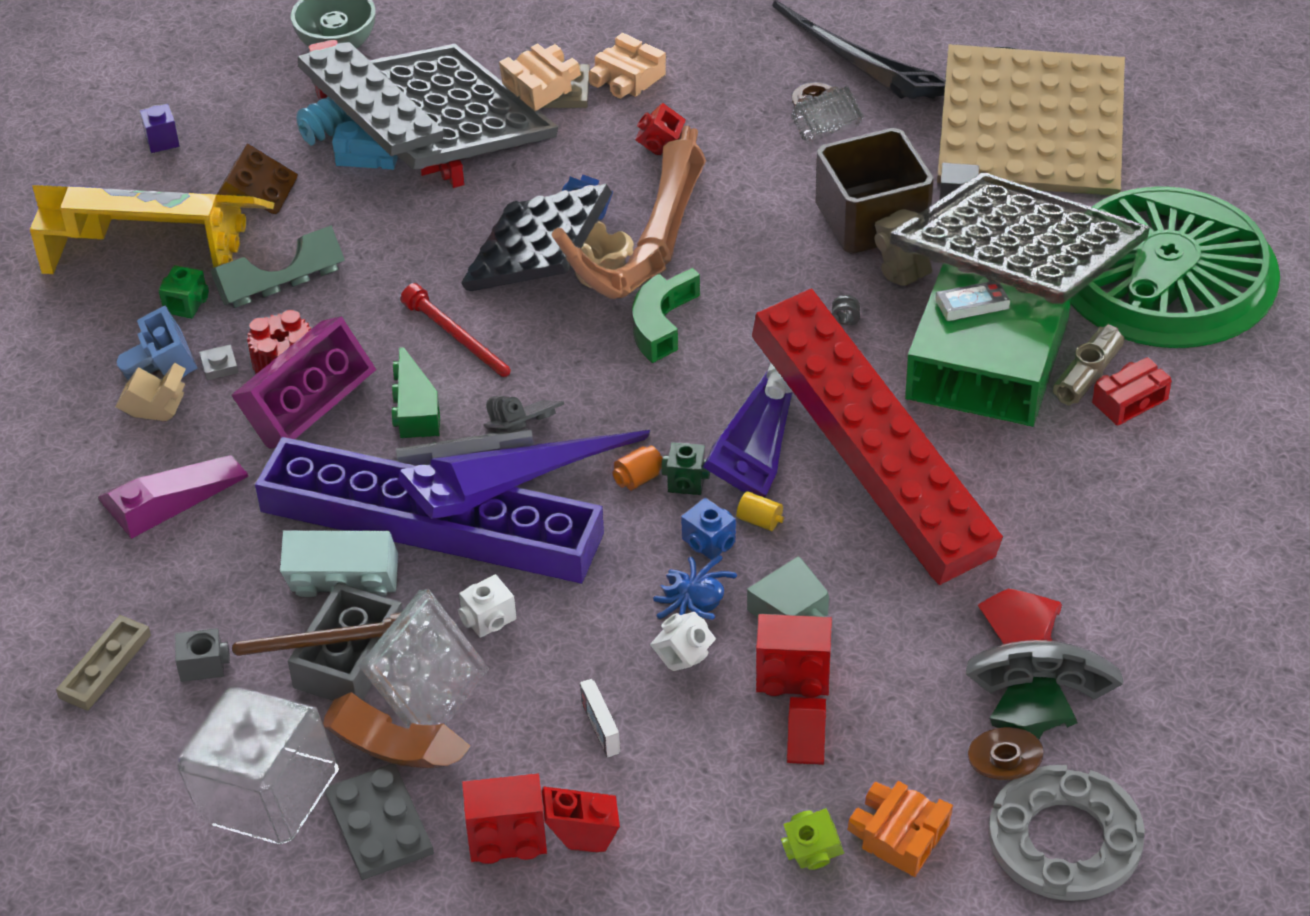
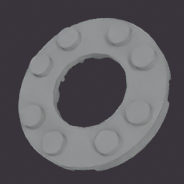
(1056, 877)

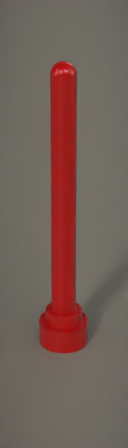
(417, 299)

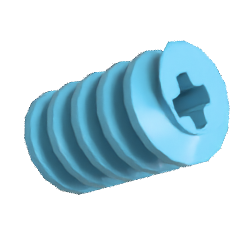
(320, 118)

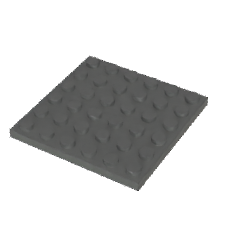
(465, 102)

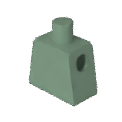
(789, 591)

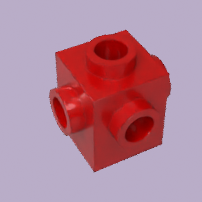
(659, 128)

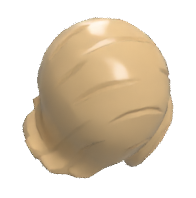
(606, 249)

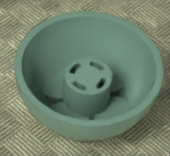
(333, 20)

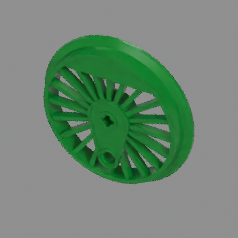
(1176, 261)

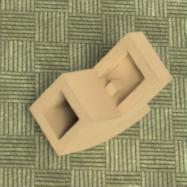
(151, 397)

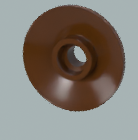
(1005, 753)

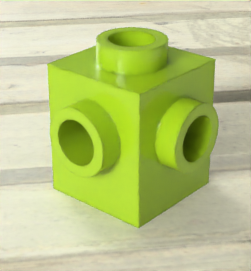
(812, 839)

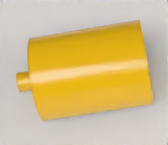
(759, 511)

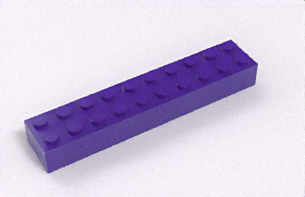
(363, 494)

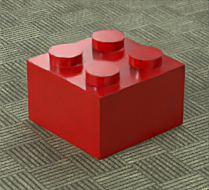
(793, 655)
(504, 818)

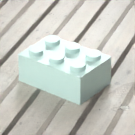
(353, 558)

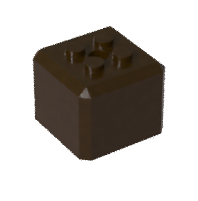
(867, 181)

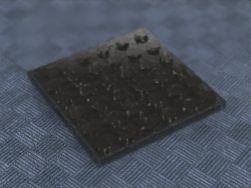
(1020, 237)

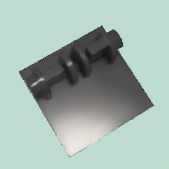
(511, 415)

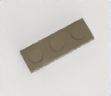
(103, 662)

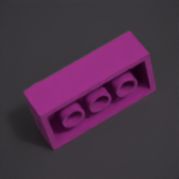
(304, 382)

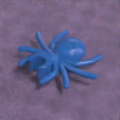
(697, 591)

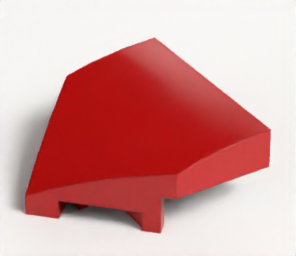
(1020, 615)

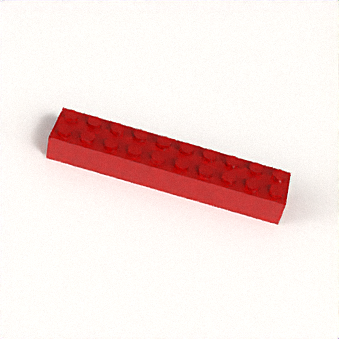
(876, 437)

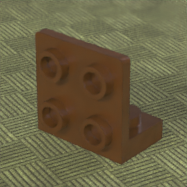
(259, 177)

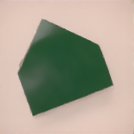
(1033, 707)

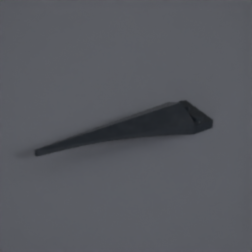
(894, 75)

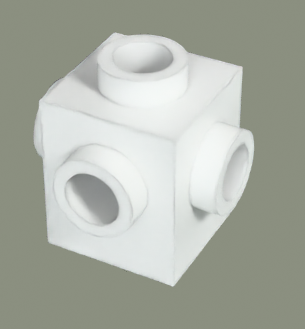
(487, 606)
(683, 641)

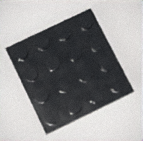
(523, 242)

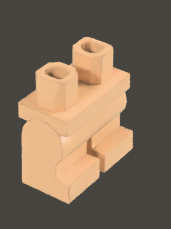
(628, 67)
(539, 75)

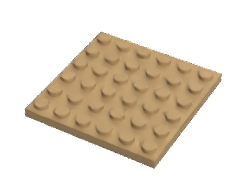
(1035, 117)

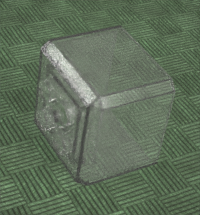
(258, 765)

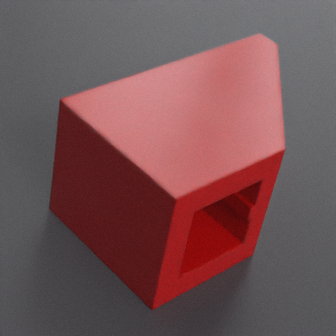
(581, 818)

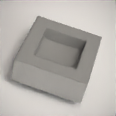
(218, 362)

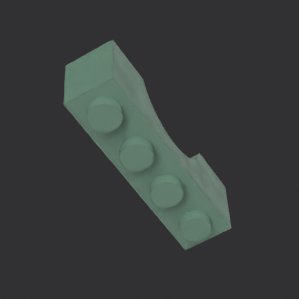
(241, 279)

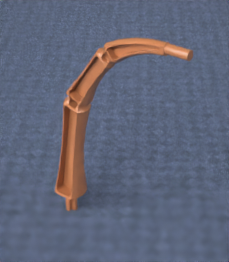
(680, 170)

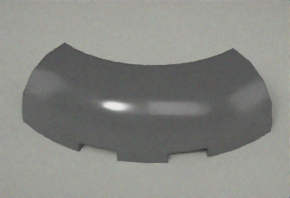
(1023, 660)

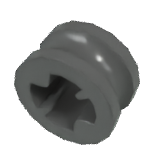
(846, 303)

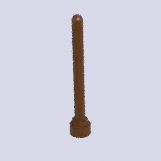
(313, 638)

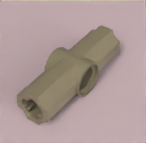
(1088, 364)

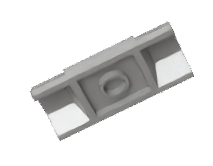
(423, 453)

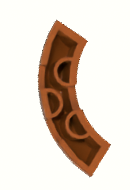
(376, 735)

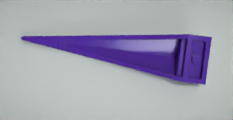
(751, 443)
(464, 481)

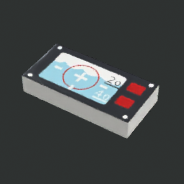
(972, 300)
(600, 717)

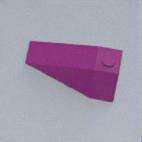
(160, 496)

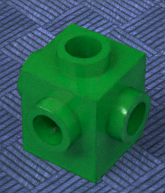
(183, 291)

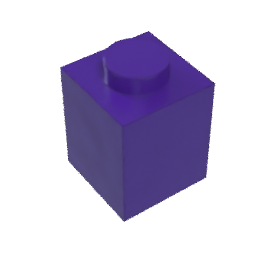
(159, 128)

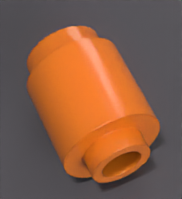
(637, 467)

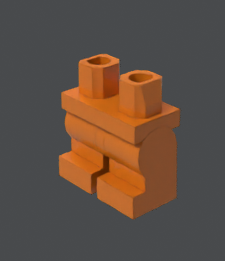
(902, 827)

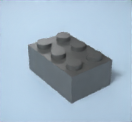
(334, 668)

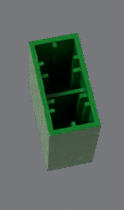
(986, 361)

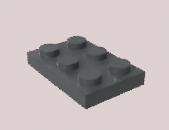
(378, 821)

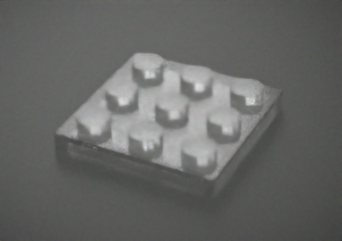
(424, 664)

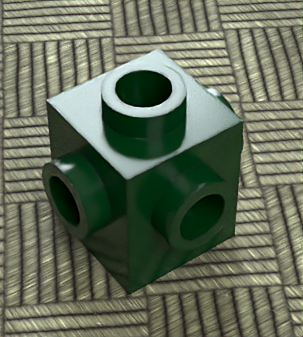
(685, 468)

